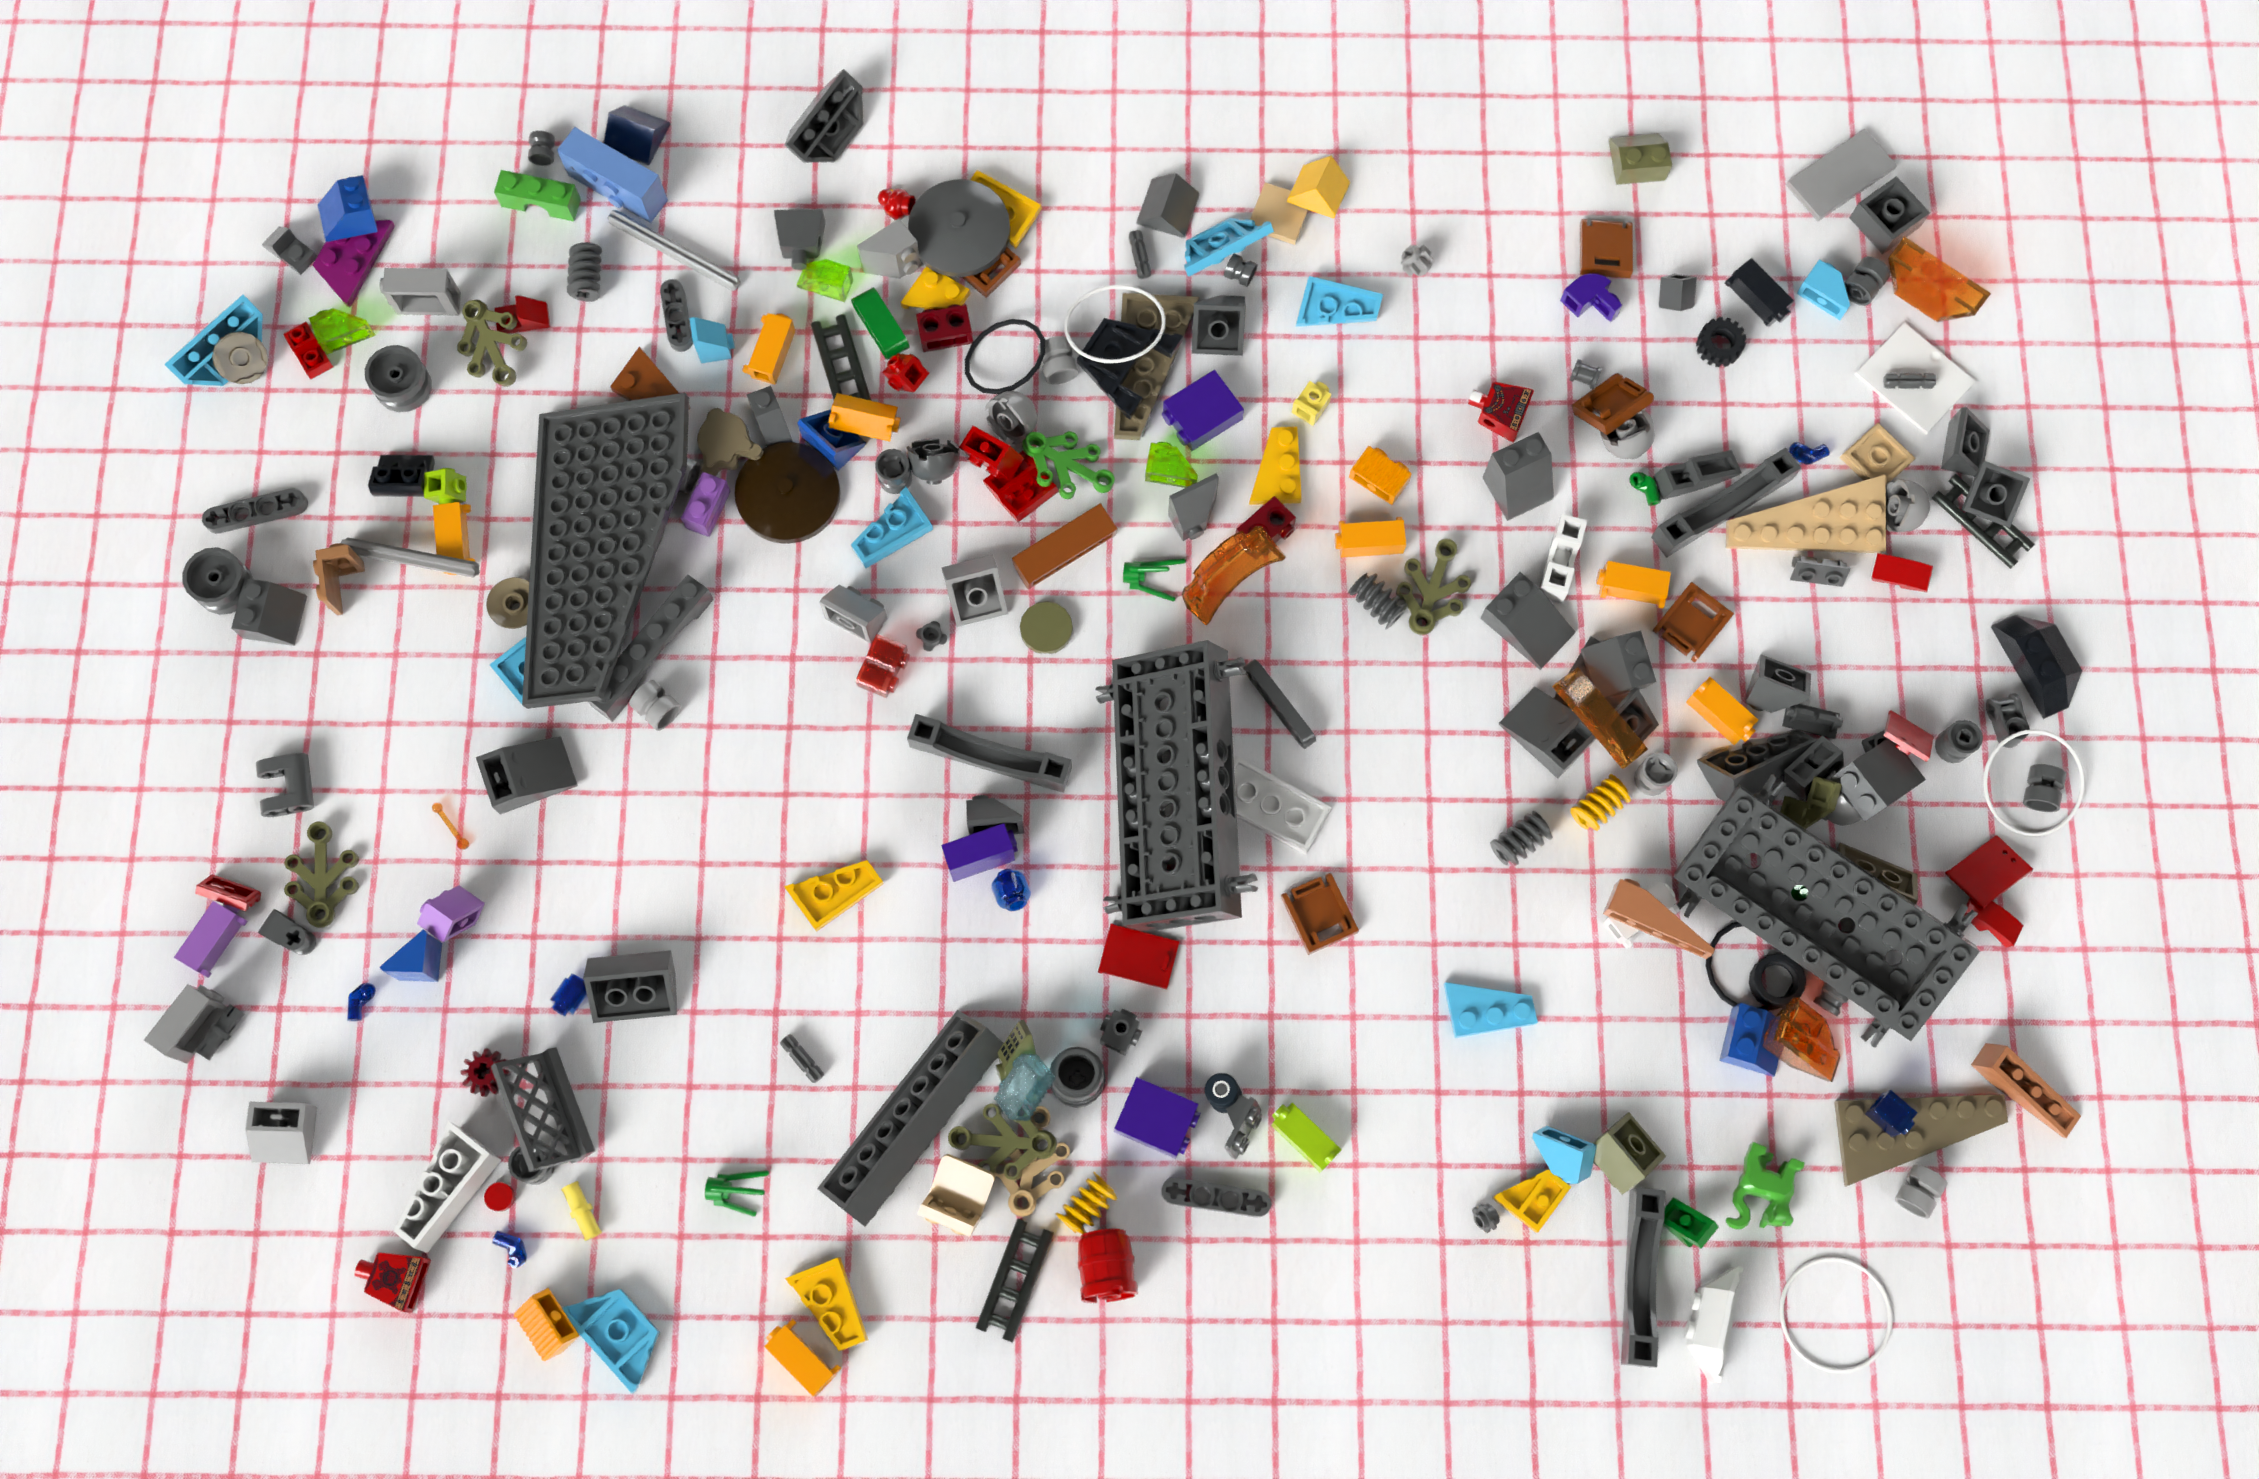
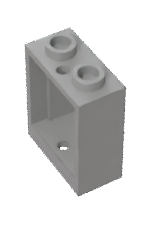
(420, 291)
(186, 1022)

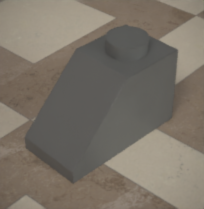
(769, 416)

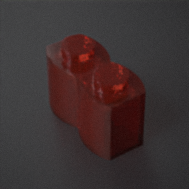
(882, 666)

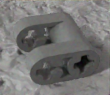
(298, 784)

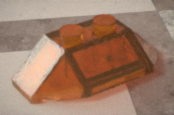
(1933, 284)
(1803, 1040)

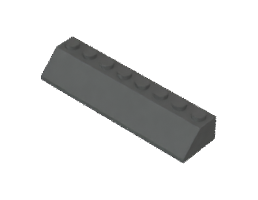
(911, 1117)

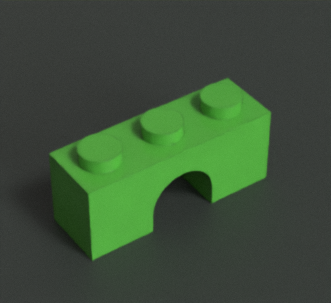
(519, 190)

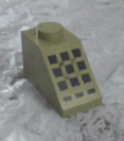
(1018, 1042)

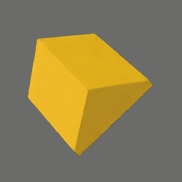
(1320, 187)

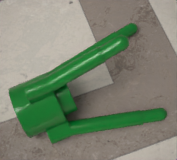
(1135, 572)
(720, 1189)

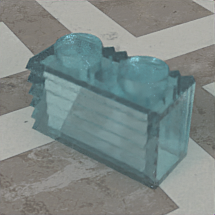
(1024, 1087)

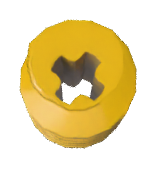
(1600, 802)
(1087, 1204)

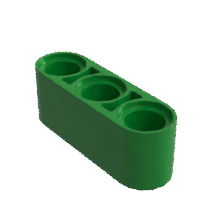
(880, 323)

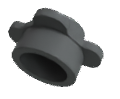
(928, 629)
(1486, 1217)

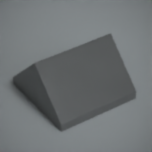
(1168, 205)
(1965, 443)
(1637, 714)

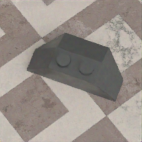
(828, 121)

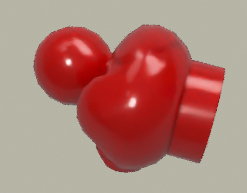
(896, 202)

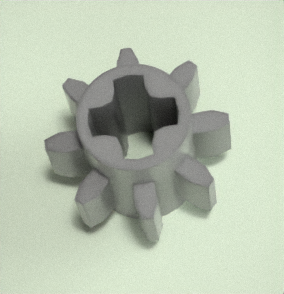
(1416, 260)

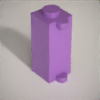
(210, 938)

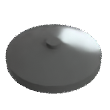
(959, 227)

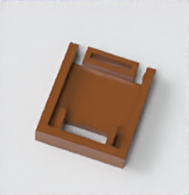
(1609, 242)
(982, 282)
(1614, 401)
(1688, 626)
(1318, 909)

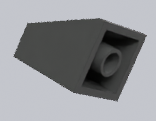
(1521, 476)
(1878, 779)

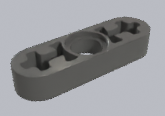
(668, 308)

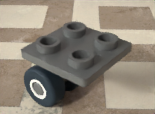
(1244, 1113)

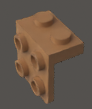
(328, 566)

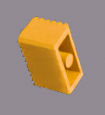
(1380, 474)
(546, 1324)

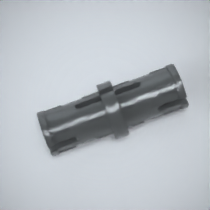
(219, 1032)

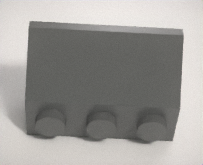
(631, 986)

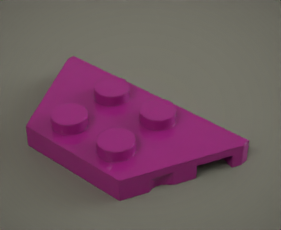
(349, 260)

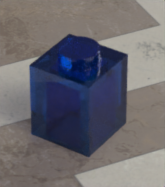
(1892, 1114)

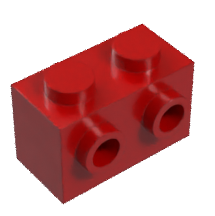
(991, 452)

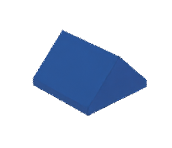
(832, 443)
(416, 960)

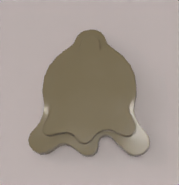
(723, 441)

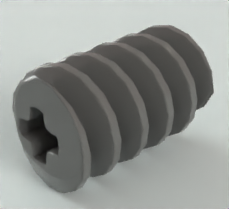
(584, 271)
(1377, 599)
(1520, 838)

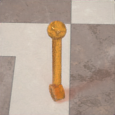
(462, 843)

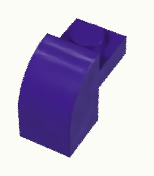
(1591, 291)

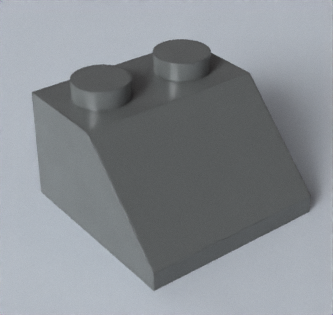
(268, 612)
(1619, 664)

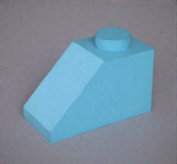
(1826, 289)
(711, 340)
(1565, 1154)

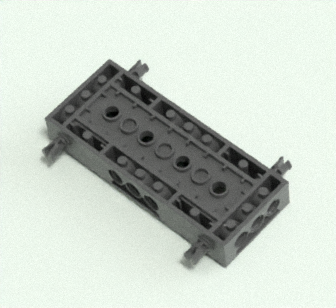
(1195, 780)
(1808, 930)

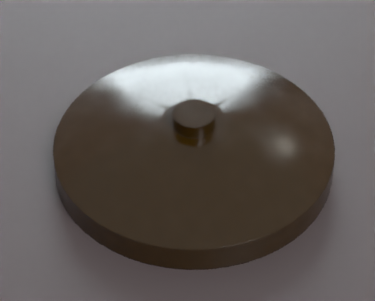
(787, 493)

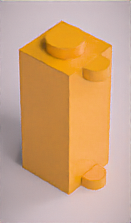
(771, 348)
(864, 417)
(452, 530)
(1371, 538)
(1634, 583)
(1723, 711)
(800, 1359)

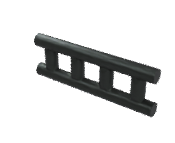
(847, 351)
(1985, 537)
(1019, 1297)

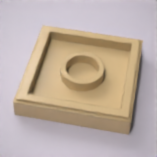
(1285, 217)
(1877, 455)

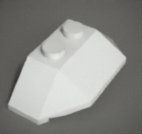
(1712, 1322)

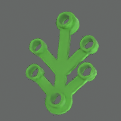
(1065, 460)

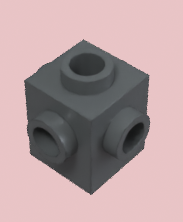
(1120, 1041)

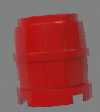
(1106, 1266)

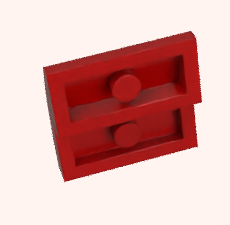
(1022, 492)

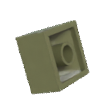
(1640, 158)
(1626, 1153)

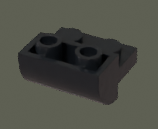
(400, 475)

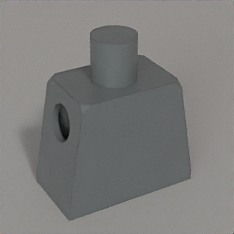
(800, 234)

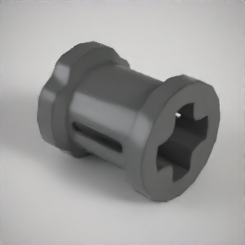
(1585, 374)

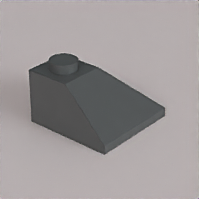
(1219, 326)
(1995, 494)
(1192, 507)
(1777, 686)
(989, 812)

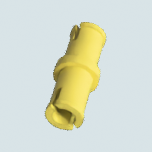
(581, 1211)

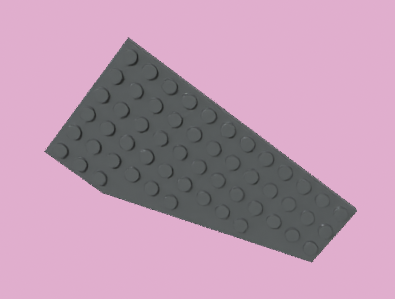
(597, 523)

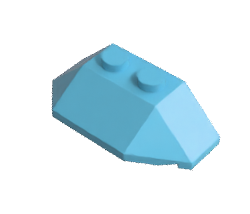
(194, 361)

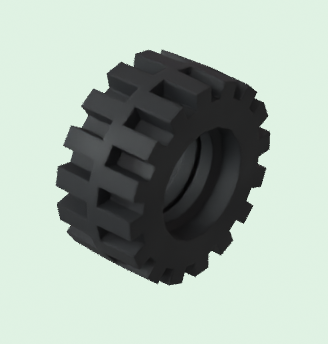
(1729, 331)

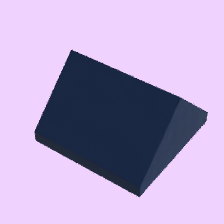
(635, 133)

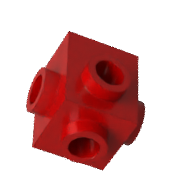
(905, 372)

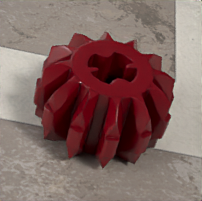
(479, 1065)

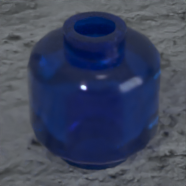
(1011, 890)

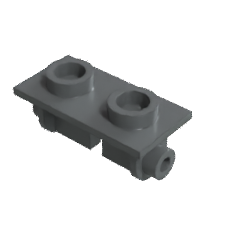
(1827, 572)
(1812, 720)

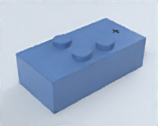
(612, 175)

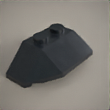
(2040, 661)

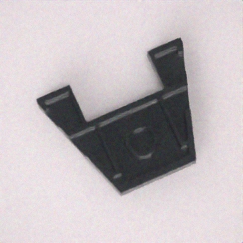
(1117, 341)

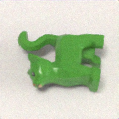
(1766, 1184)

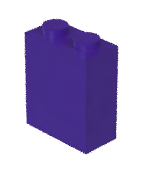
(1202, 410)
(980, 852)
(1157, 1118)

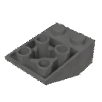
(1548, 731)
(526, 773)

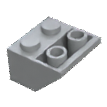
(280, 1132)

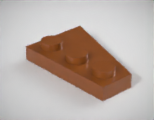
(642, 379)

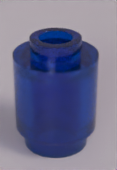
(569, 995)

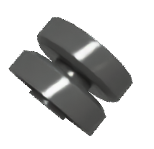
(398, 378)
(215, 579)

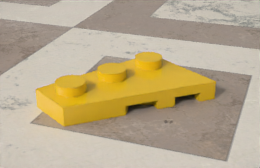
(1279, 469)
(831, 1300)

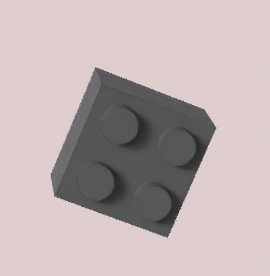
(1889, 215)

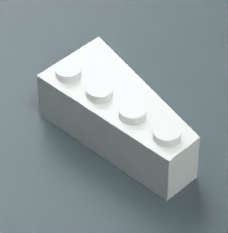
(445, 1188)

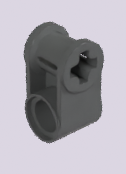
(2007, 714)
(285, 932)

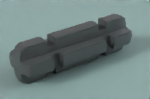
(1139, 254)
(1909, 380)
(801, 1058)

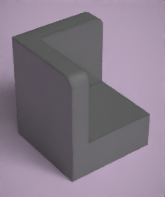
(1677, 292)

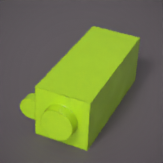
(1305, 1136)

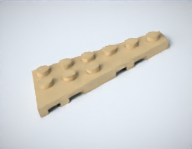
(1831, 521)

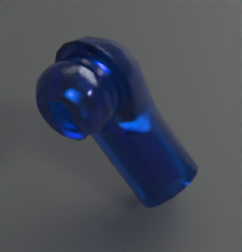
(358, 999)
(515, 1248)

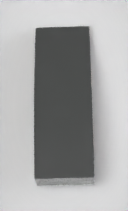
(1696, 474)

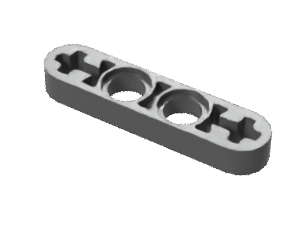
(255, 513)
(1279, 704)
(1216, 1194)

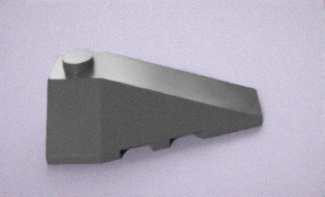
(1753, 763)

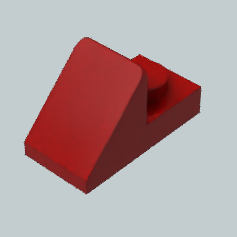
(530, 315)

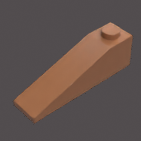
(1644, 912)
(2024, 1086)

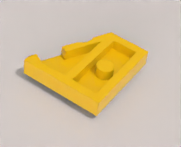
(934, 292)
(1534, 1198)

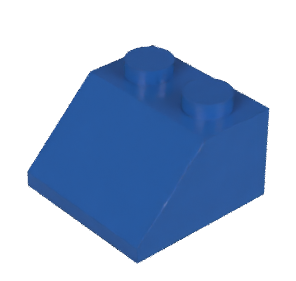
(347, 210)
(1746, 1038)

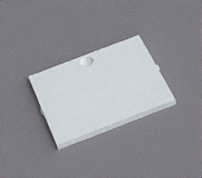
(1911, 353)

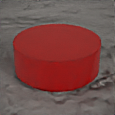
(499, 1196)

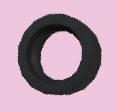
(1760, 992)

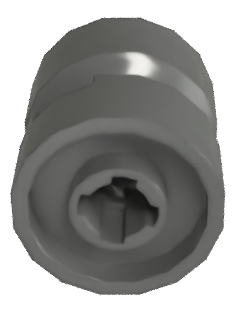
(1866, 280)
(893, 471)
(1958, 741)
(2044, 788)
(520, 1171)

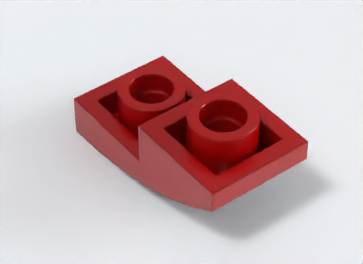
(308, 350)
(1902, 572)
(1997, 921)

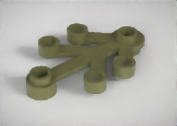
(487, 341)
(1431, 591)
(321, 879)
(1008, 1142)

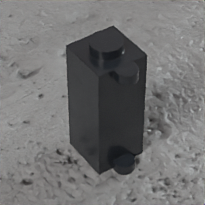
(1760, 293)

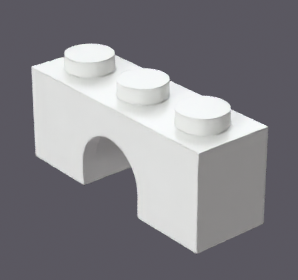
(1561, 557)

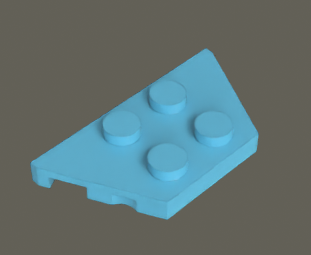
(1221, 241)
(616, 1333)

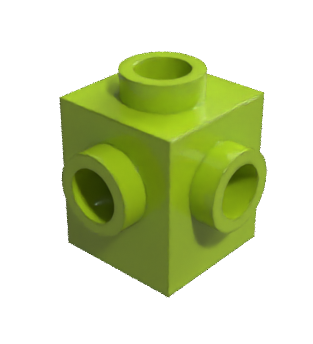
(445, 486)

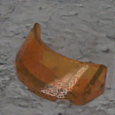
(1227, 568)
(1600, 718)

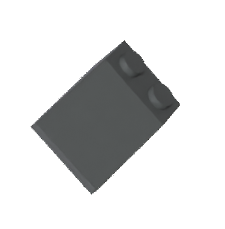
(1528, 621)

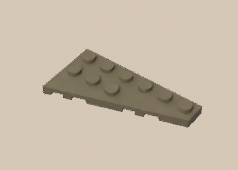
(1153, 367)
(1938, 1124)

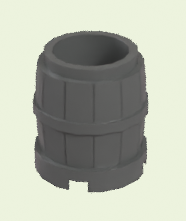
(1088, 1065)

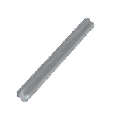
(674, 250)
(413, 557)

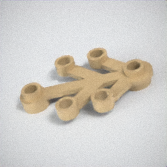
(1031, 1171)

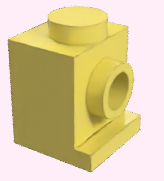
(1309, 409)

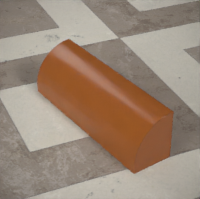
(1064, 546)

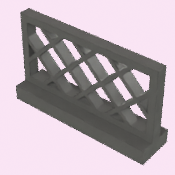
(560, 1105)

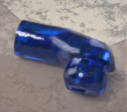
(1808, 455)

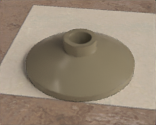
(502, 598)

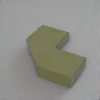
(1820, 803)

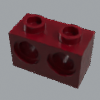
(945, 335)
(1262, 518)

